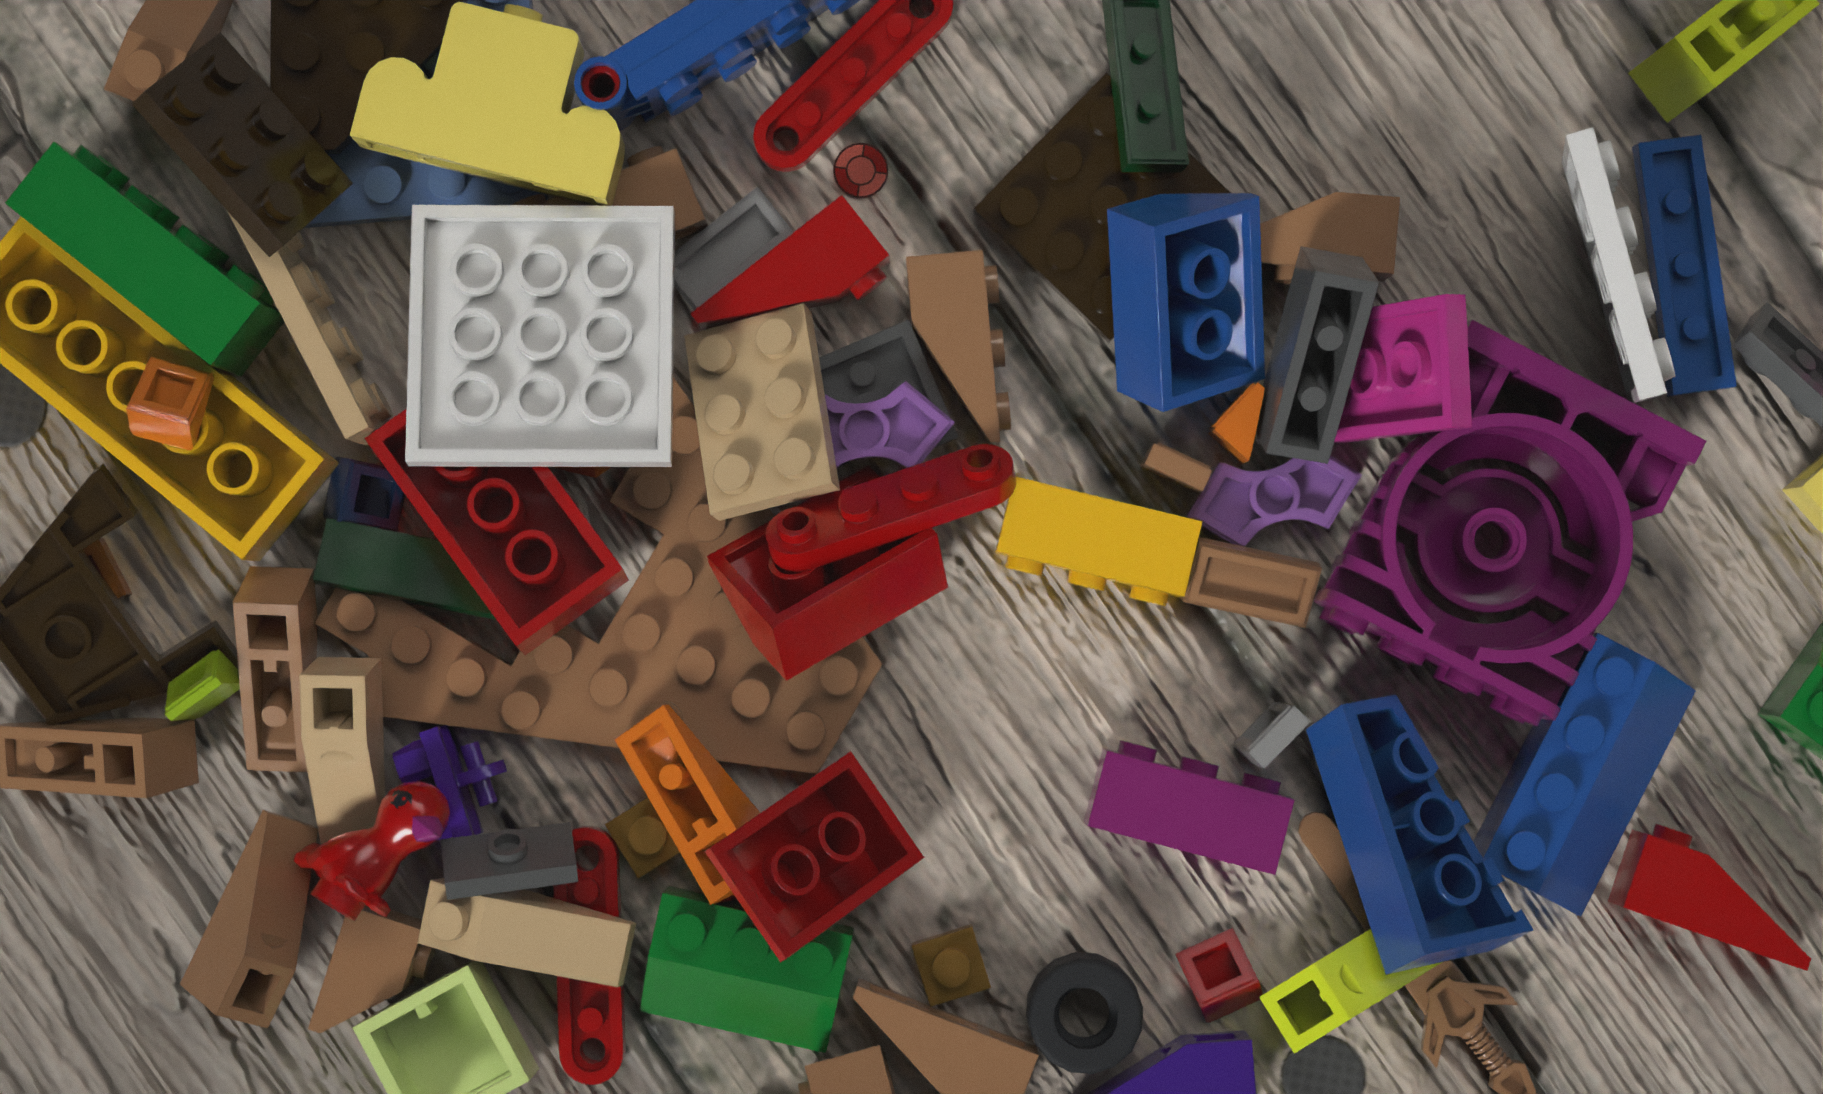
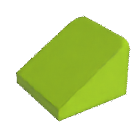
(201, 687)

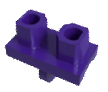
(438, 757)

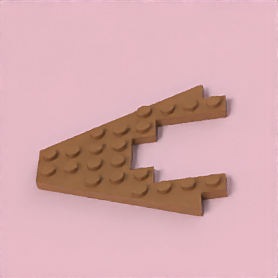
(665, 646)

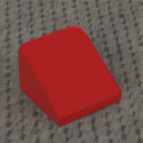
(1220, 975)

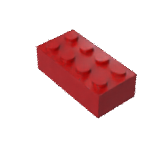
(509, 536)

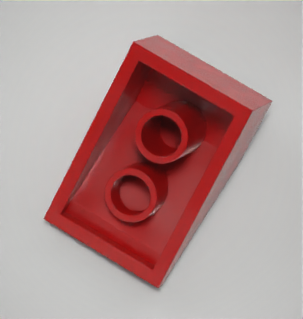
(814, 856)

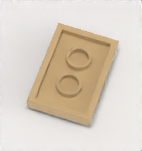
(761, 412)

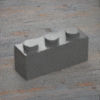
(1315, 354)

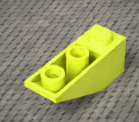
(1333, 991)

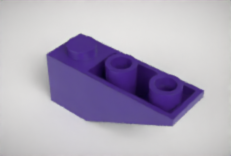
(1191, 1066)

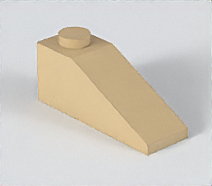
(529, 934)

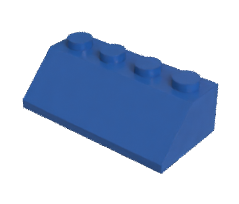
(1583, 775)

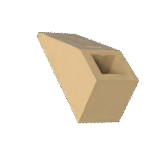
(343, 741)

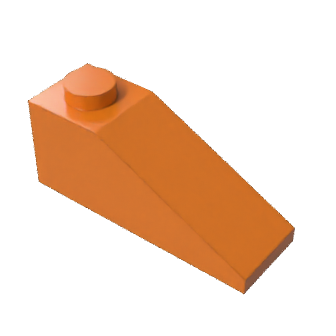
(687, 791)

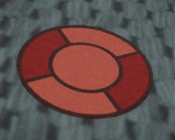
(860, 170)

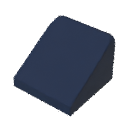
(364, 495)

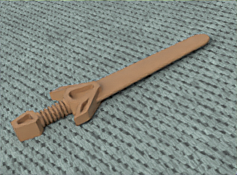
(1443, 993)

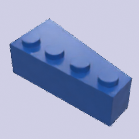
(1407, 841)

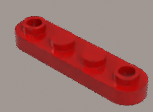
(846, 80)
(890, 507)
(583, 1006)

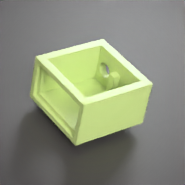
(448, 1039)

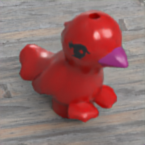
(363, 862)

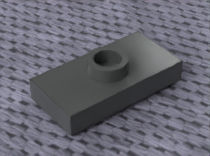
(509, 860)

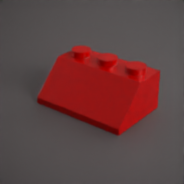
(821, 610)

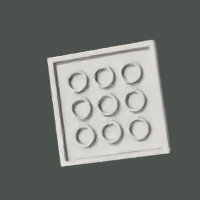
(1609, 242)
(540, 336)

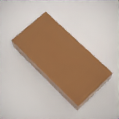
(1252, 582)

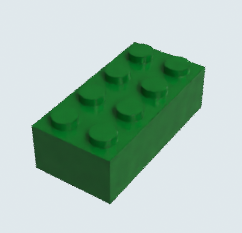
(140, 254)

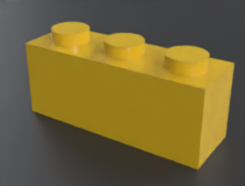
(1098, 541)

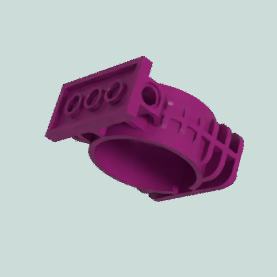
(1528, 657)

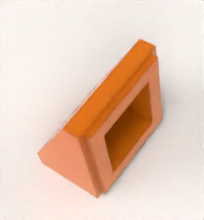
(169, 403)
(1238, 423)

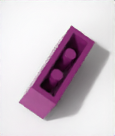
(1189, 807)

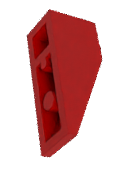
(812, 266)
(1692, 891)

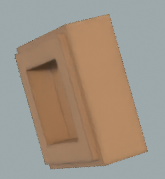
(1176, 467)

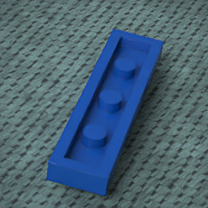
(1684, 263)

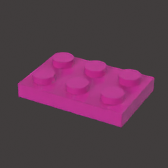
(1410, 371)

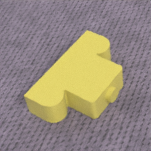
(496, 108)

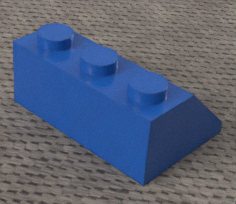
(1186, 296)

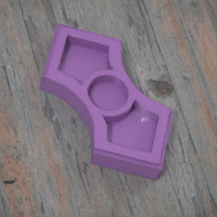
(893, 428)
(1244, 502)

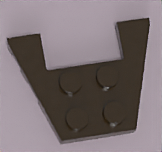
(69, 632)

